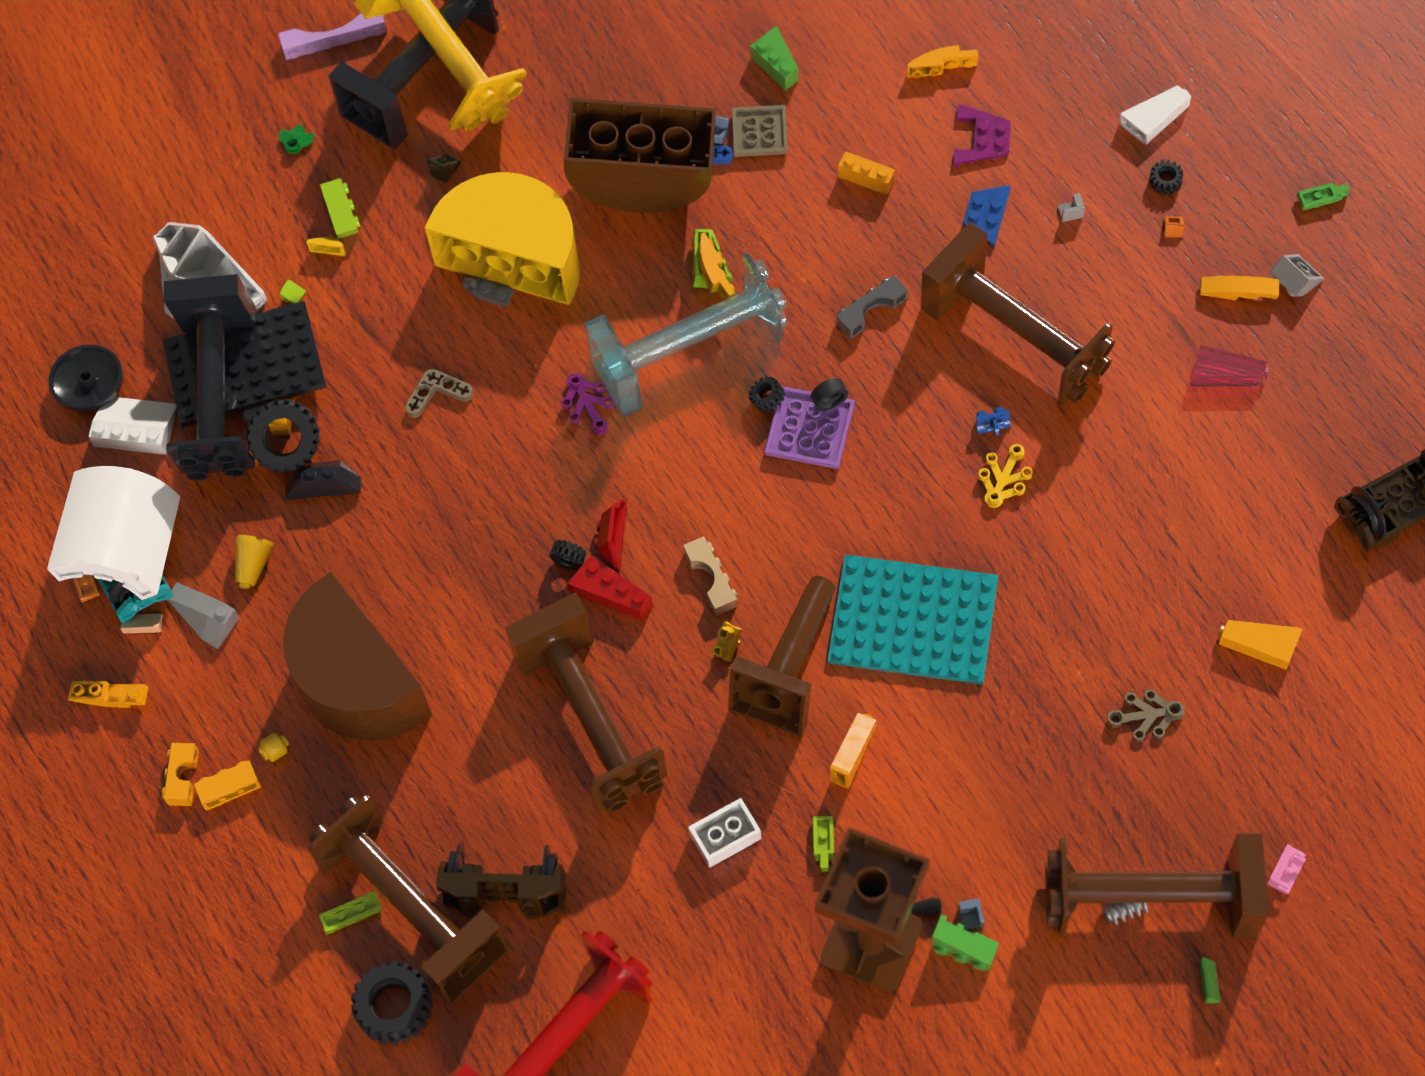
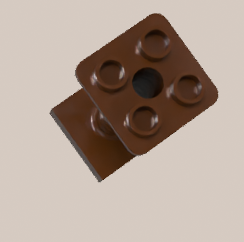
(959, 273)
(552, 639)
(1240, 885)
(871, 902)
(460, 954)

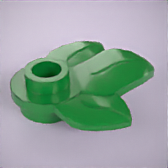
(296, 137)

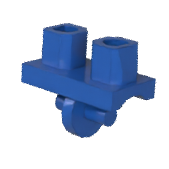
(993, 422)

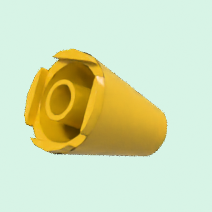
(250, 559)

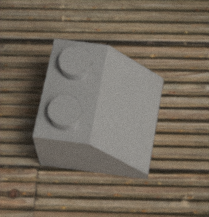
(1296, 275)

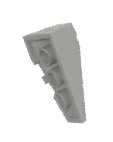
(204, 614)

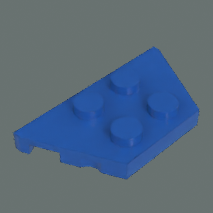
(987, 210)

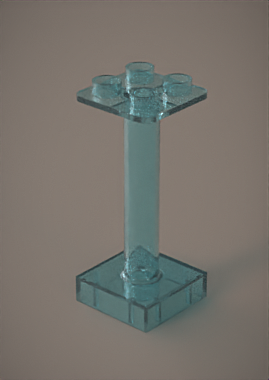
(619, 364)

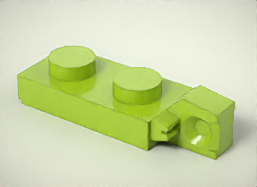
(823, 840)

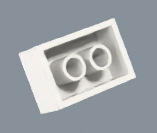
(725, 832)

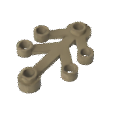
(1148, 713)

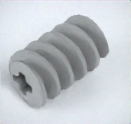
(1113, 911)

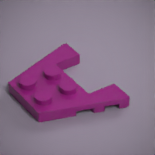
(991, 136)

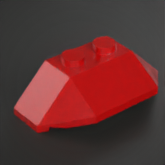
(611, 535)

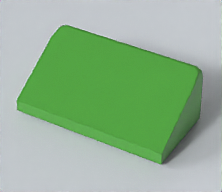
(1209, 981)

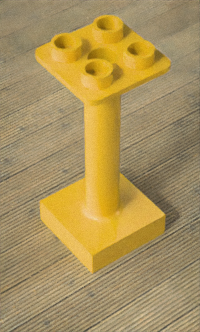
(485, 96)

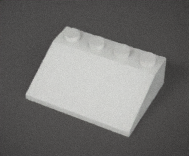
(134, 425)

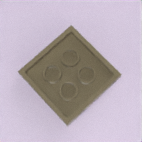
(759, 130)

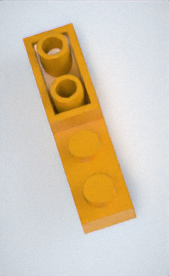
(947, 57)
(710, 266)
(108, 695)

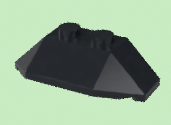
(323, 480)

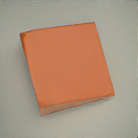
(1173, 226)

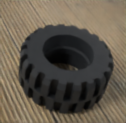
(282, 461)
(384, 978)

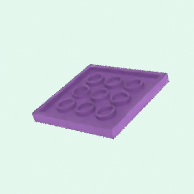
(807, 434)

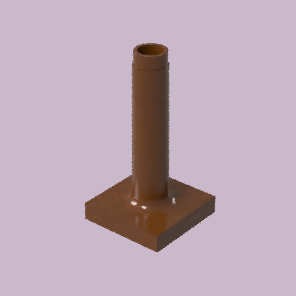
(774, 692)

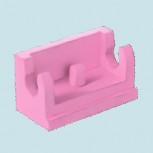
(1287, 869)

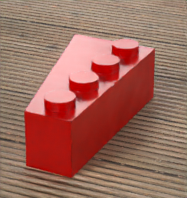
(605, 586)

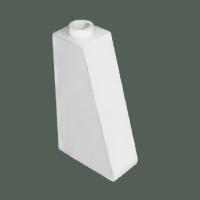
(1155, 114)

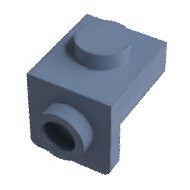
(721, 129)

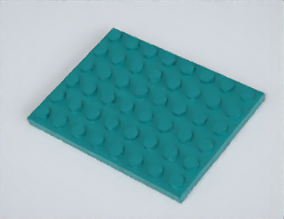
(913, 619)

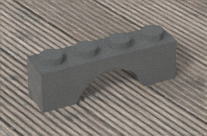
(888, 293)

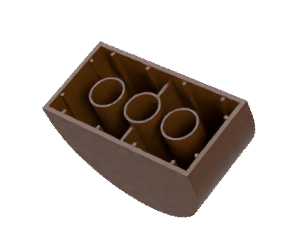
(639, 153)
(348, 668)

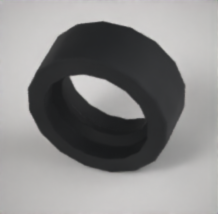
(829, 394)

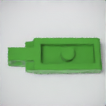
(1322, 195)

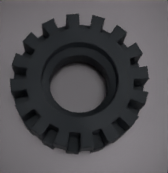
(1166, 168)
(770, 401)
(567, 554)

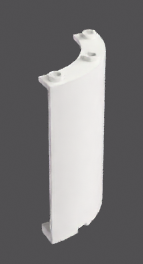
(115, 528)

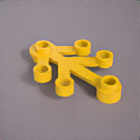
(1004, 478)

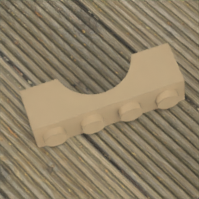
(701, 557)

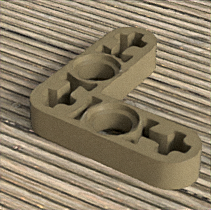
(433, 386)

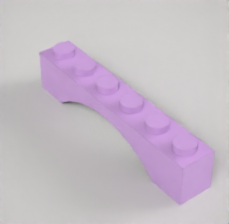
(300, 43)

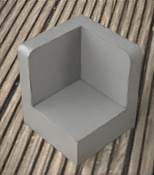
(1072, 210)

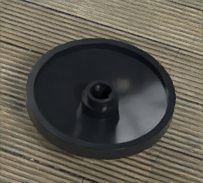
(86, 378)

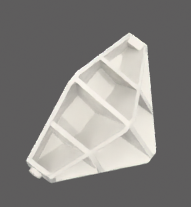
(192, 252)

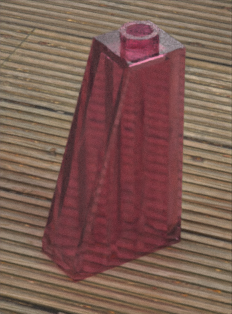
(1226, 368)

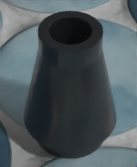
(928, 907)

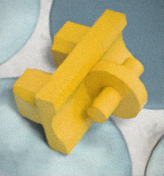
(727, 641)

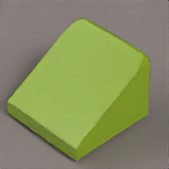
(292, 292)

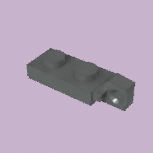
(489, 291)

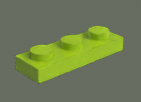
(351, 912)

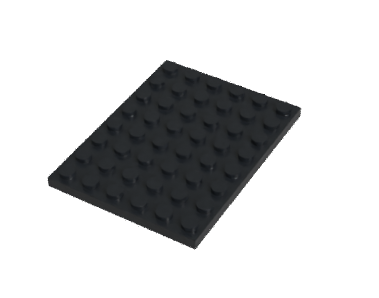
(261, 362)

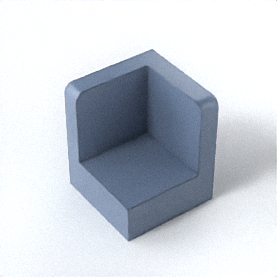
(971, 914)

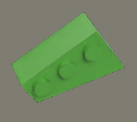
(775, 58)
(964, 945)

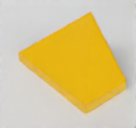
(326, 245)

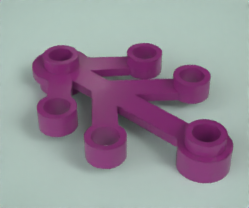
(586, 400)

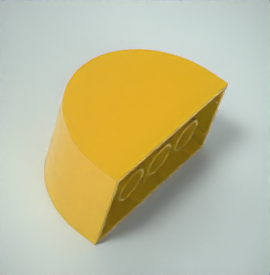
(508, 234)

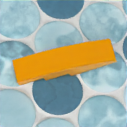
(1239, 286)

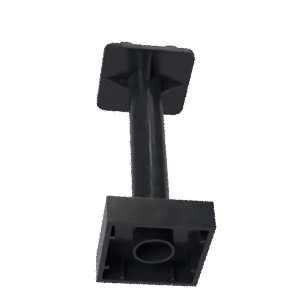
(375, 103)
(208, 308)

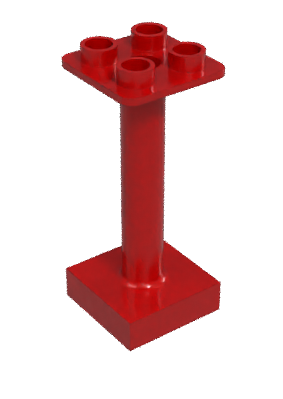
(607, 978)

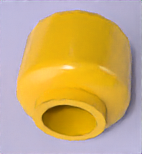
(273, 747)

